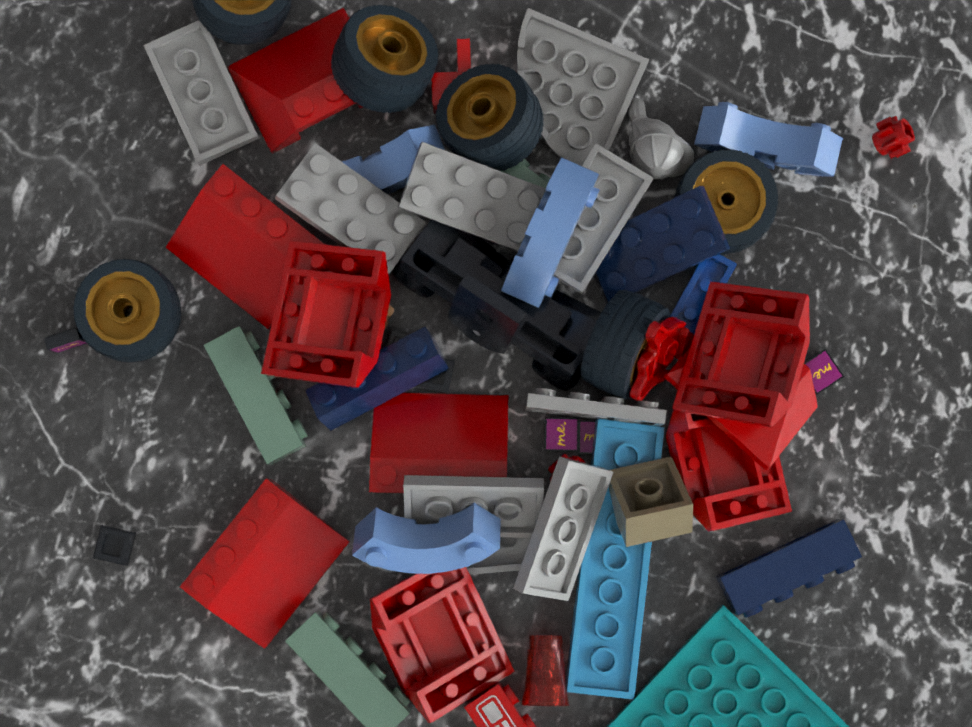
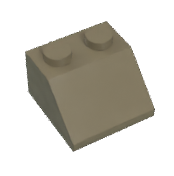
(650, 502)

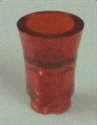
(545, 672)

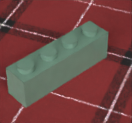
(255, 395)
(347, 673)

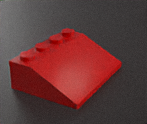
(238, 242)
(437, 438)
(265, 563)

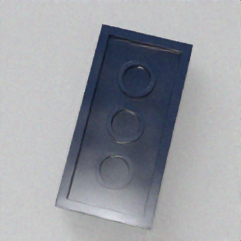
(662, 243)

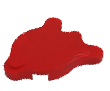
(664, 343)

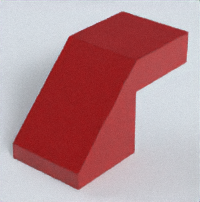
(442, 79)

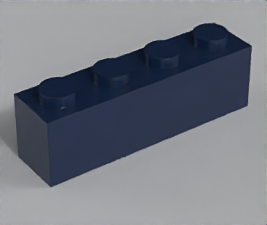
(397, 370)
(789, 567)

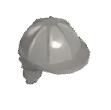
(656, 146)

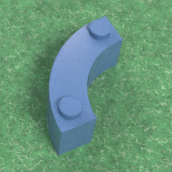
(788, 146)
(393, 164)
(549, 232)
(427, 548)

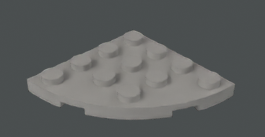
(578, 82)

